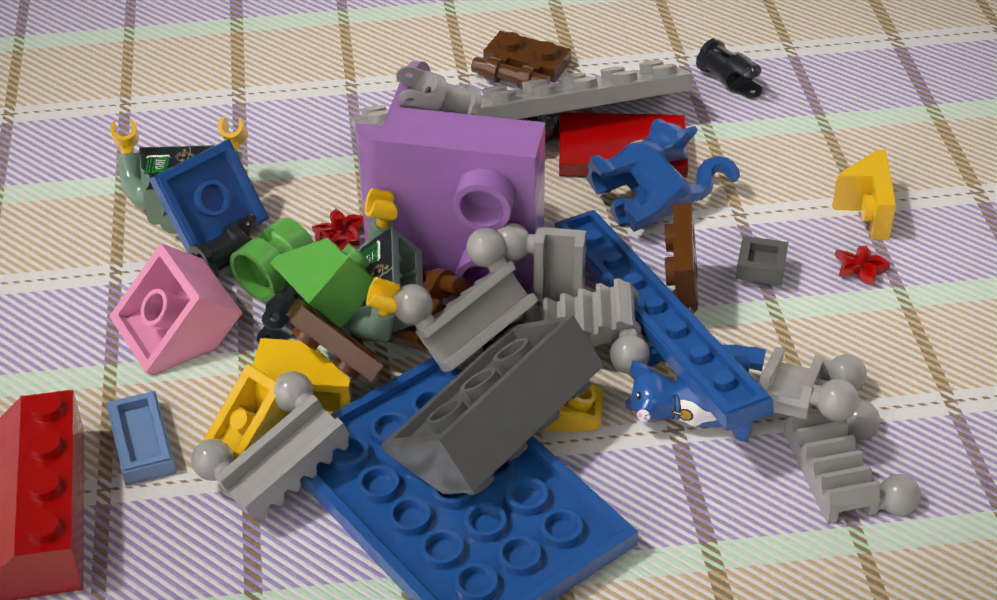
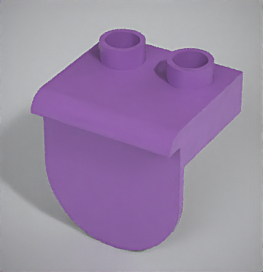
(454, 178)

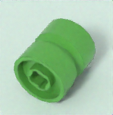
(252, 261)

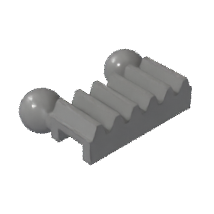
(557, 259)
(476, 314)
(604, 318)
(798, 387)
(280, 455)
(837, 471)

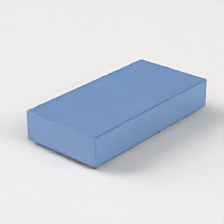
(140, 438)

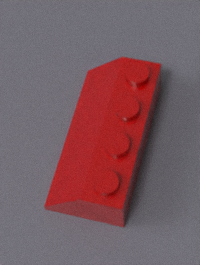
(41, 496)

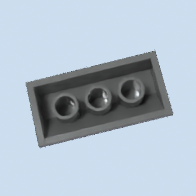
(496, 405)

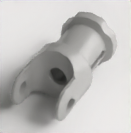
(435, 94)

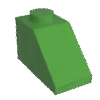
(327, 277)

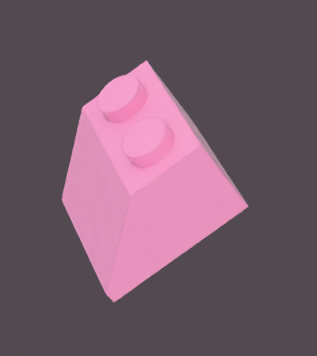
(174, 311)

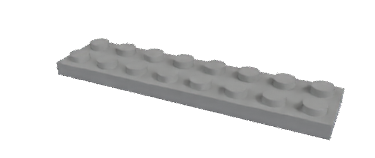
(572, 93)

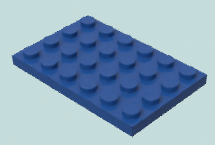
(515, 540)

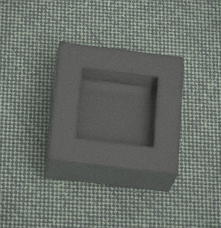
(762, 260)

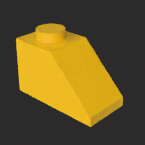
(328, 382)

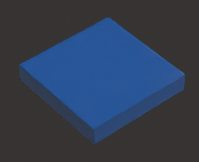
(207, 194)

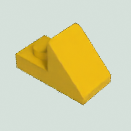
(870, 190)
(247, 412)

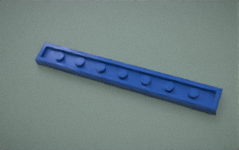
(673, 329)

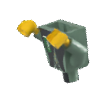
(138, 167)
(393, 265)

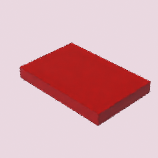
(605, 135)

